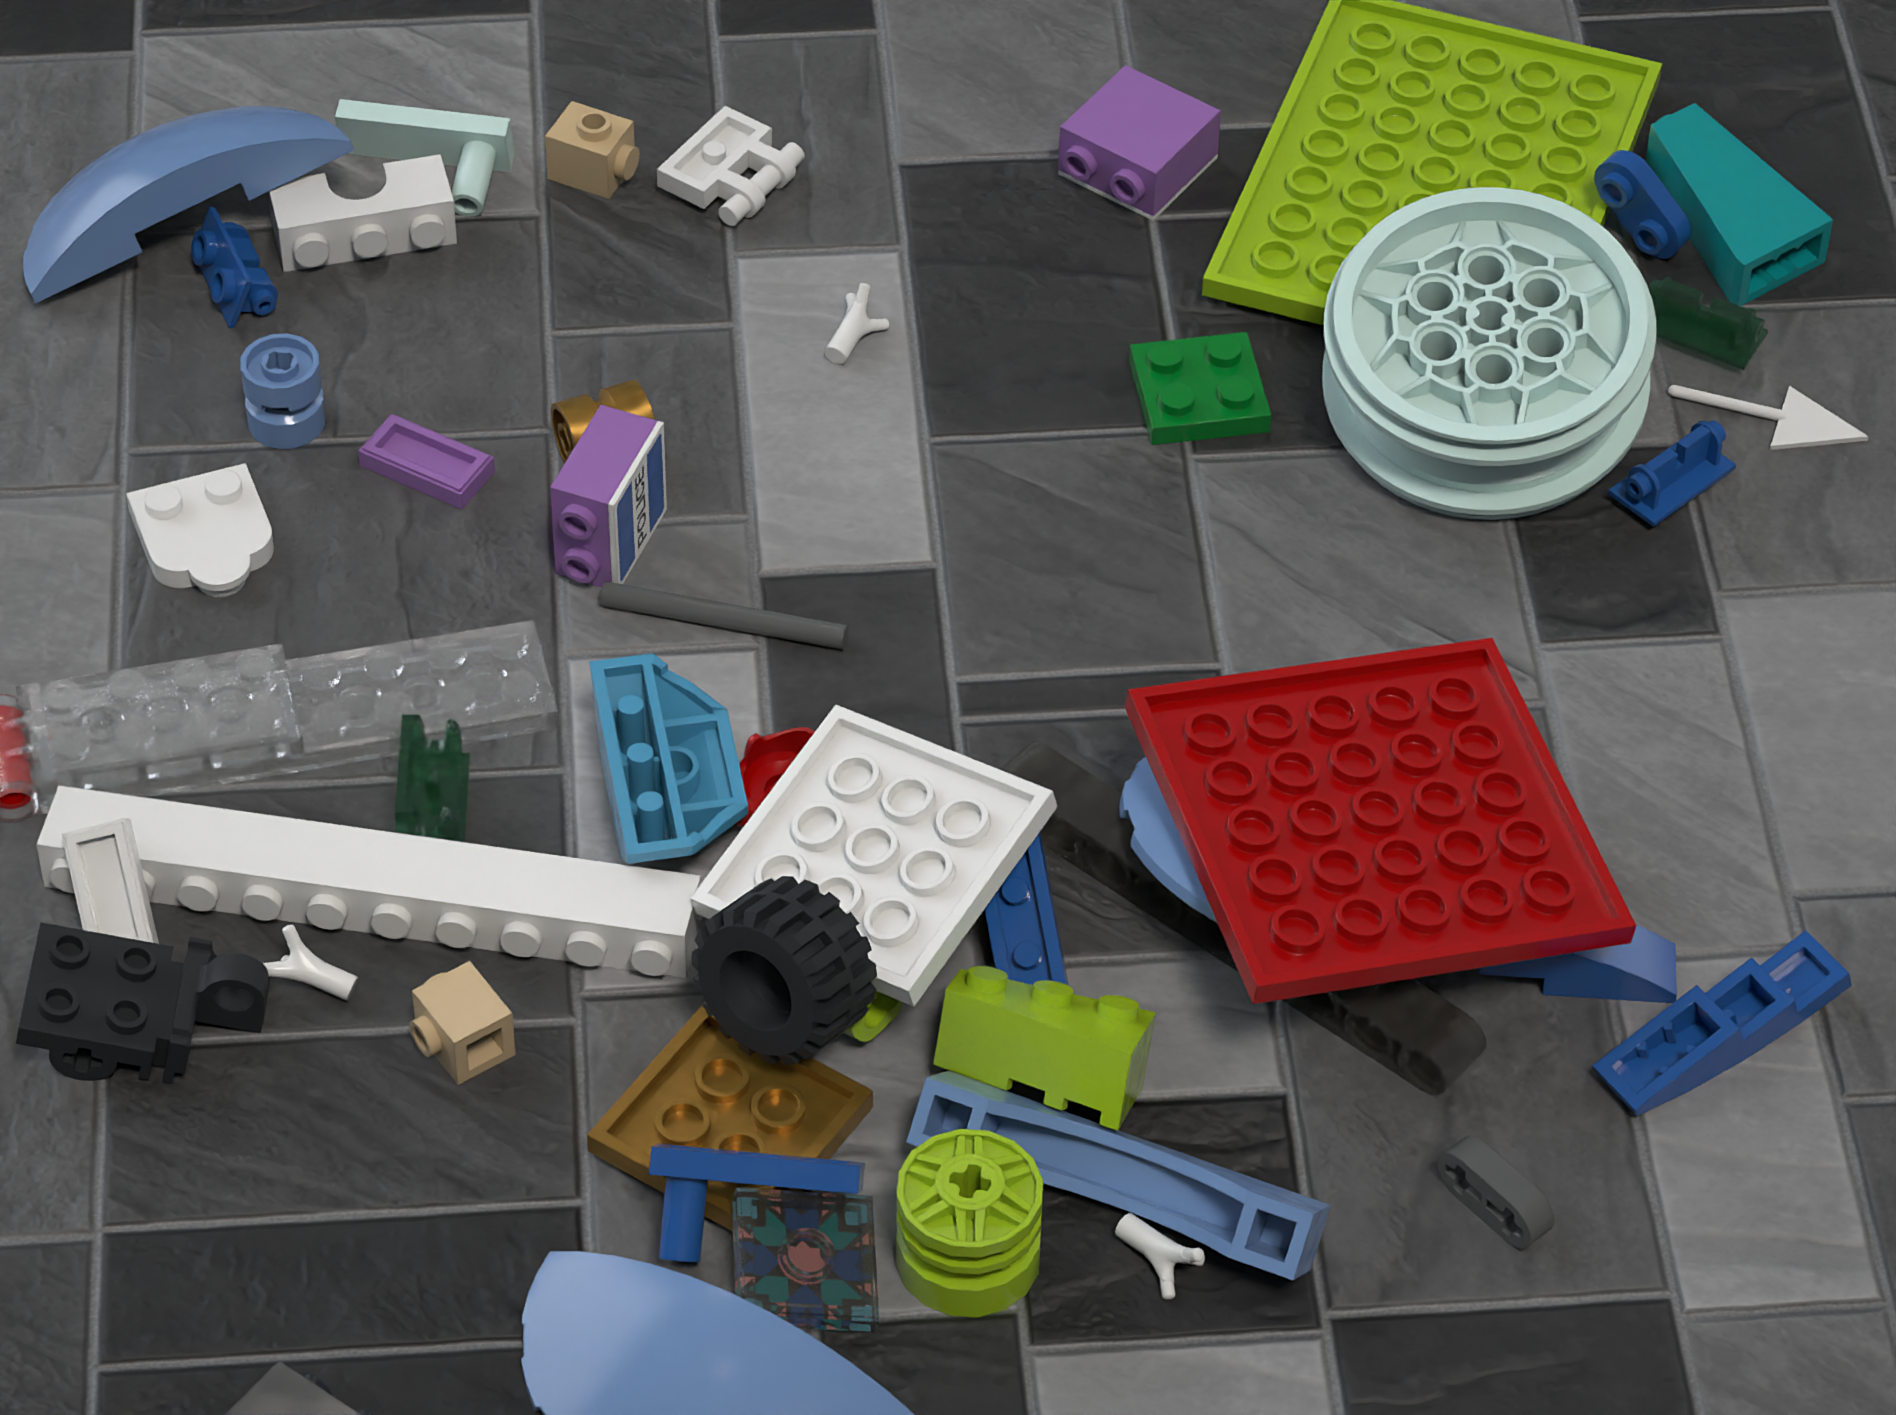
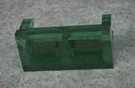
(432, 782)

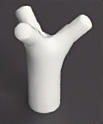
(853, 326)
(308, 968)
(1158, 1249)

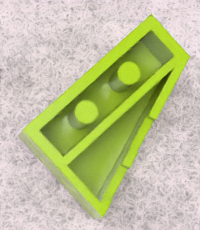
(1046, 1040)

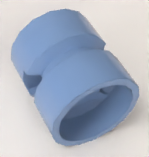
(283, 391)

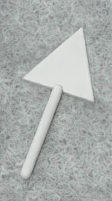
(1799, 422)

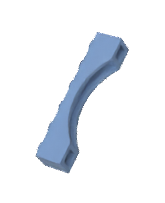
(1192, 1196)

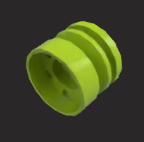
(968, 1222)

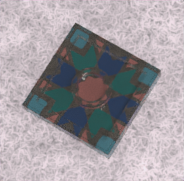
(807, 1257)

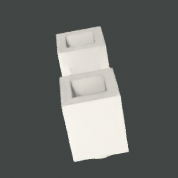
(324, 229)

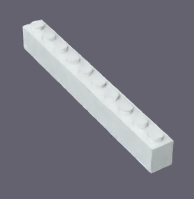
(392, 883)

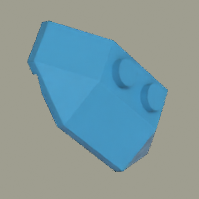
(664, 759)

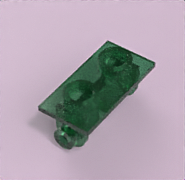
(1716, 331)

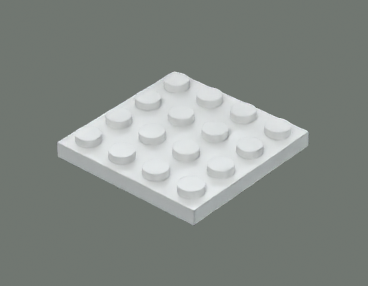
(895, 833)

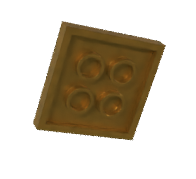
(721, 1098)

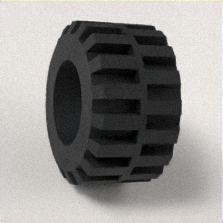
(784, 970)

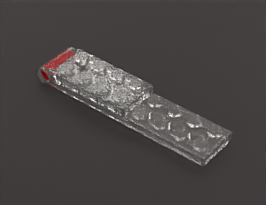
(263, 714)

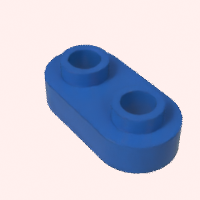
(1642, 204)

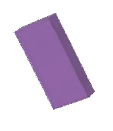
(426, 461)

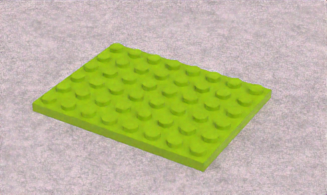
(1408, 109)

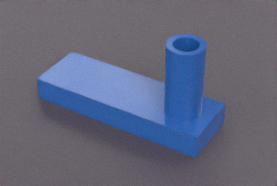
(1025, 922)
(688, 1174)

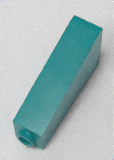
(1741, 212)

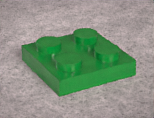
(1199, 388)

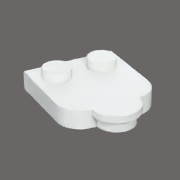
(203, 530)

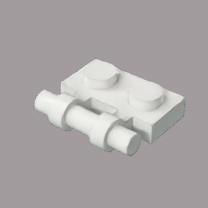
(718, 155)

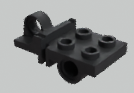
(126, 1002)

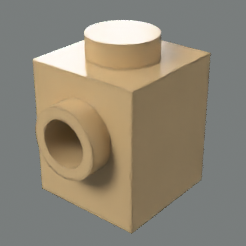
(591, 150)
(462, 1023)

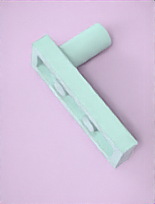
(463, 139)

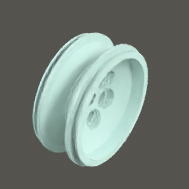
(1506, 297)

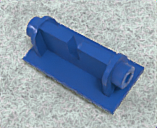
(232, 269)
(1676, 474)

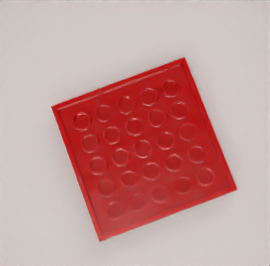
(1376, 819)

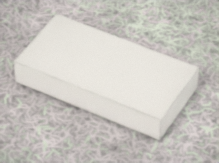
(110, 880)

